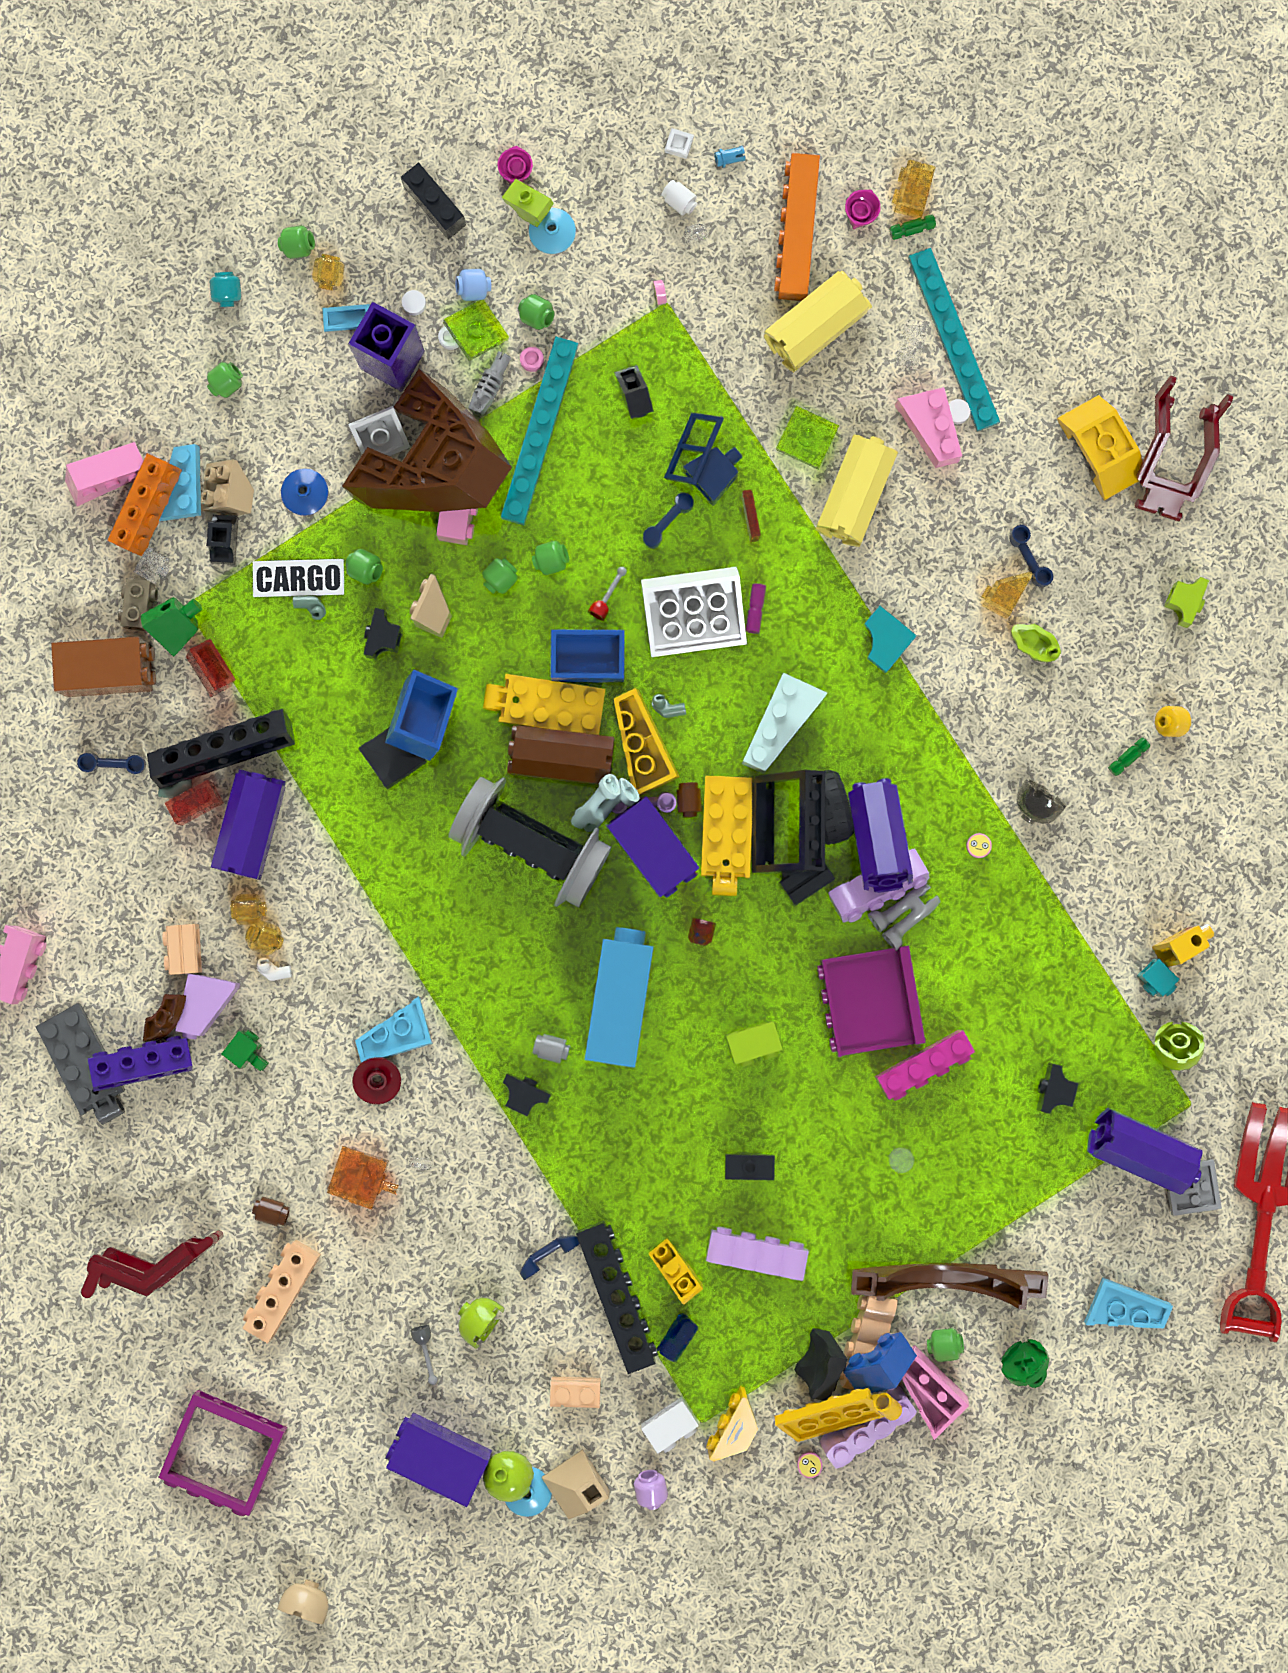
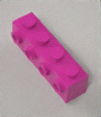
(924, 1064)

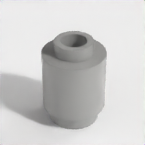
(551, 1048)

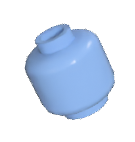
(472, 284)

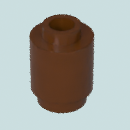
(689, 799)
(271, 1211)

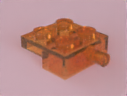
(360, 1178)

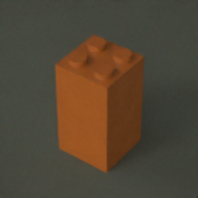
(102, 667)

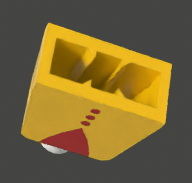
(1183, 945)

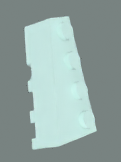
(784, 716)

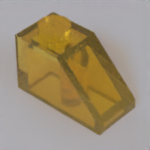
(1005, 594)

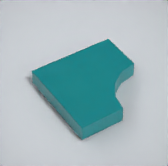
(888, 638)

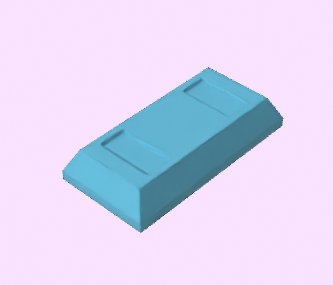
(343, 317)

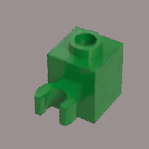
(243, 1050)

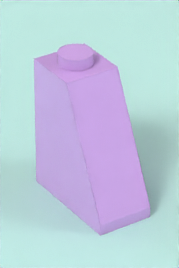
(204, 1003)

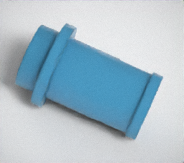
(729, 156)

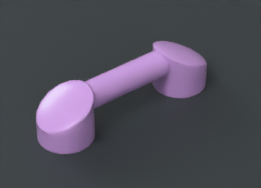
(665, 801)

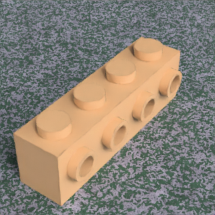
(281, 1290)

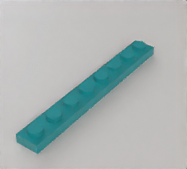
(953, 339)
(539, 430)

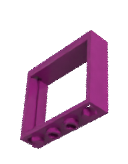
(241, 1417)

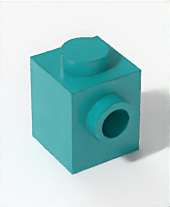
(1158, 979)

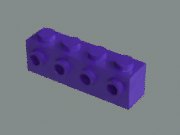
(140, 1064)

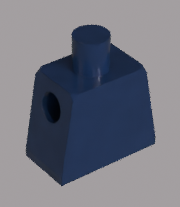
(716, 474)

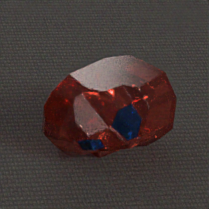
(701, 931)

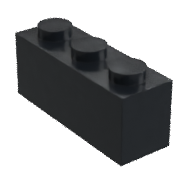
(433, 201)

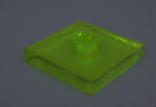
(475, 329)
(807, 437)

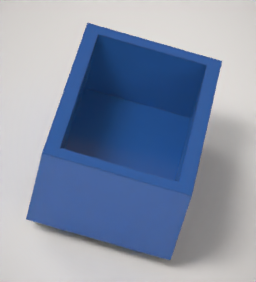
(587, 655)
(421, 715)

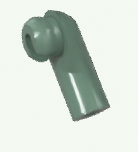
(312, 604)
(665, 709)
(175, 790)

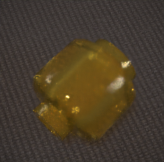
(328, 272)
(247, 909)
(264, 937)

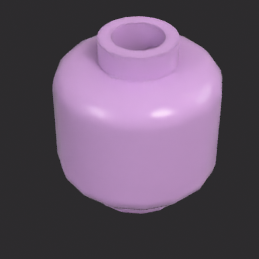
(650, 1489)

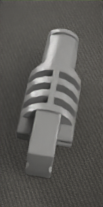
(489, 385)

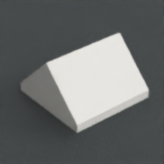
(380, 432)

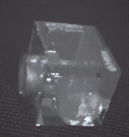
(152, 565)

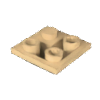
(226, 489)
(431, 610)
(576, 1485)

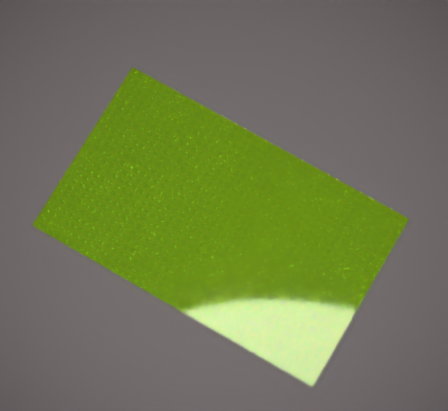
(512, 966)

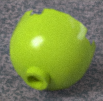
(1179, 1045)
(478, 1320)
(508, 1476)

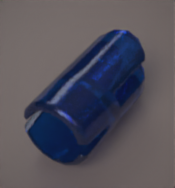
(677, 1337)

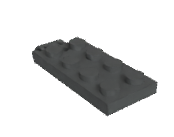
(70, 1043)

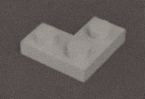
(1200, 1196)

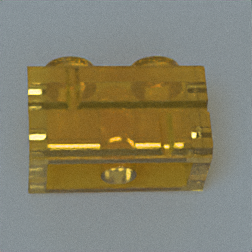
(914, 188)

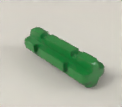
(912, 227)
(1129, 756)

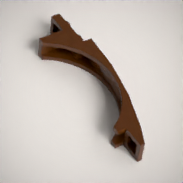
(1004, 1284)

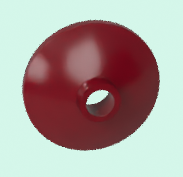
(373, 1091)

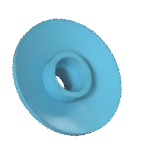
(557, 240)
(537, 1501)

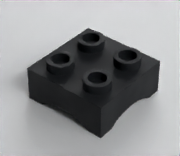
(389, 761)
(821, 1364)

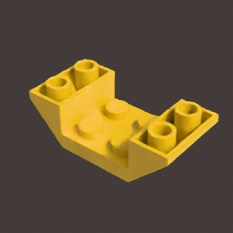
(1104, 444)

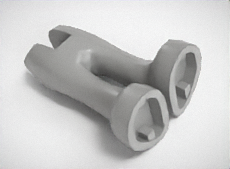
(918, 911)

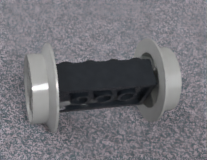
(525, 837)

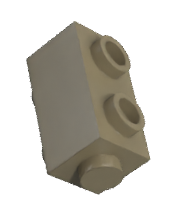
(138, 599)

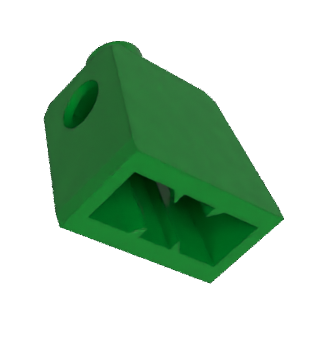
(172, 623)

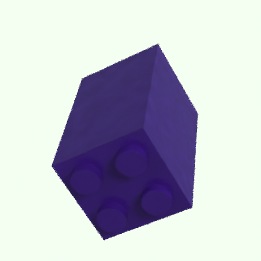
(386, 346)
(653, 847)
(438, 1458)

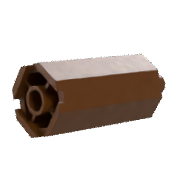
(560, 755)

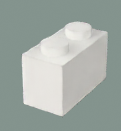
(670, 1425)

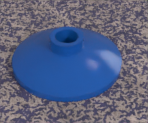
(305, 503)

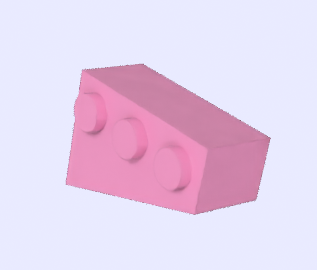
(932, 425)
(102, 473)
(456, 526)
(18, 962)
(934, 1393)

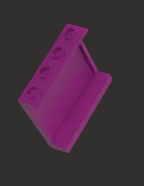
(871, 1001)

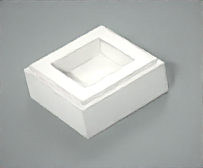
(679, 143)

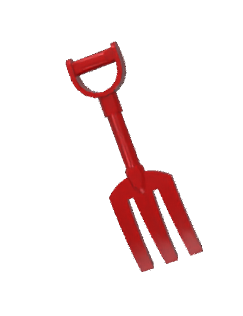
(1267, 1195)

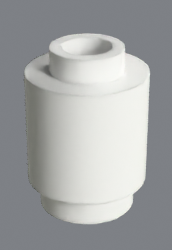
(679, 198)

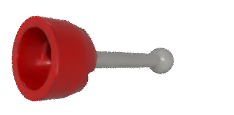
(599, 608)

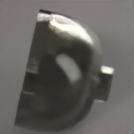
(1038, 804)

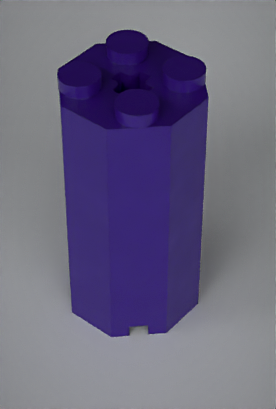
(248, 824)
(880, 836)
(1145, 1151)

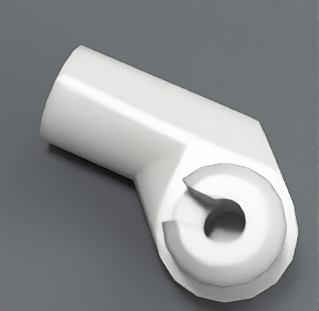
(272, 972)

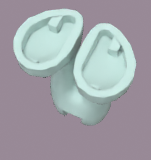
(603, 801)

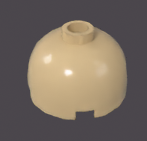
(305, 1602)

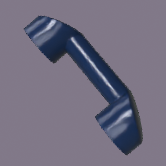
(652, 535)
(1041, 575)
(90, 762)
(530, 1267)

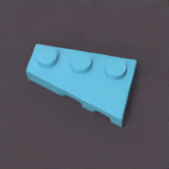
(186, 495)
(396, 1035)
(1122, 1305)

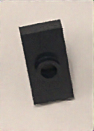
(222, 539)
(381, 635)
(1055, 1089)
(524, 1094)
(749, 1166)

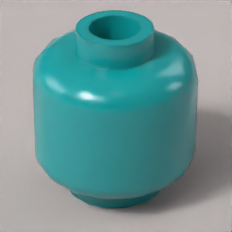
(225, 289)

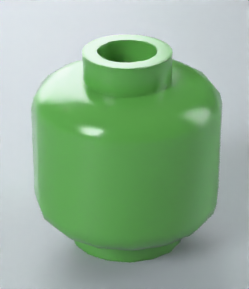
(296, 242)
(536, 312)
(224, 379)
(550, 557)
(364, 566)
(499, 576)
(945, 1345)

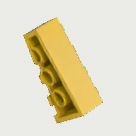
(644, 749)

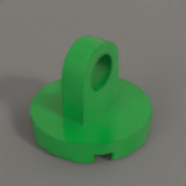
(1026, 1363)

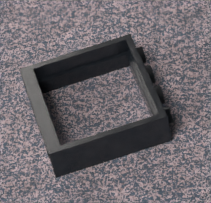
(810, 822)

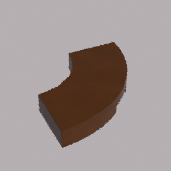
(165, 1018)

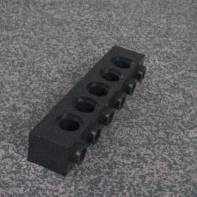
(221, 748)
(633, 1358)

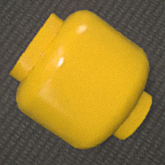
(1172, 721)

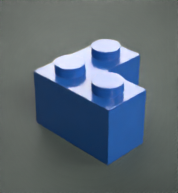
(883, 1366)

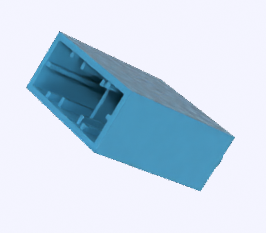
(619, 999)

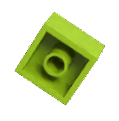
(753, 1043)

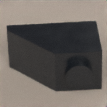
(634, 392)

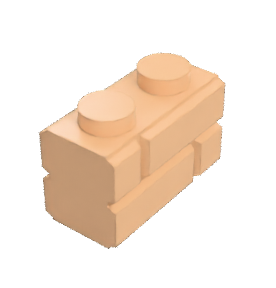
(182, 949)
(575, 1392)

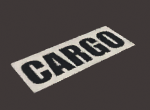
(298, 577)

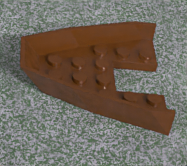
(446, 469)

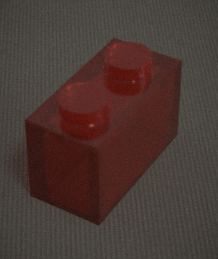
(210, 668)
(194, 802)

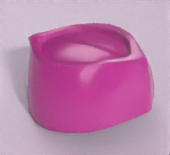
(515, 164)
(862, 208)

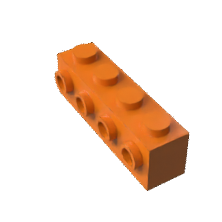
(144, 505)

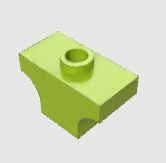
(527, 202)
(1187, 600)

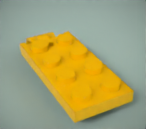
(546, 704)
(727, 832)
(837, 1414)

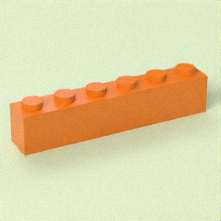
(798, 227)

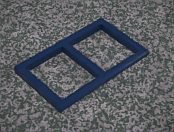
(683, 446)

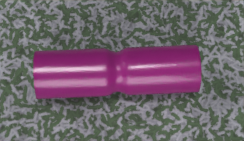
(755, 612)

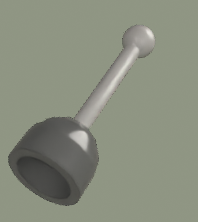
(422, 1338)

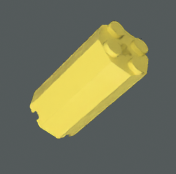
(817, 320)
(856, 490)

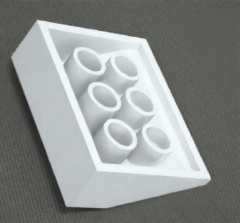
(694, 611)

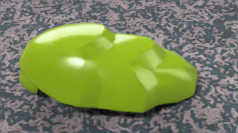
(1036, 642)

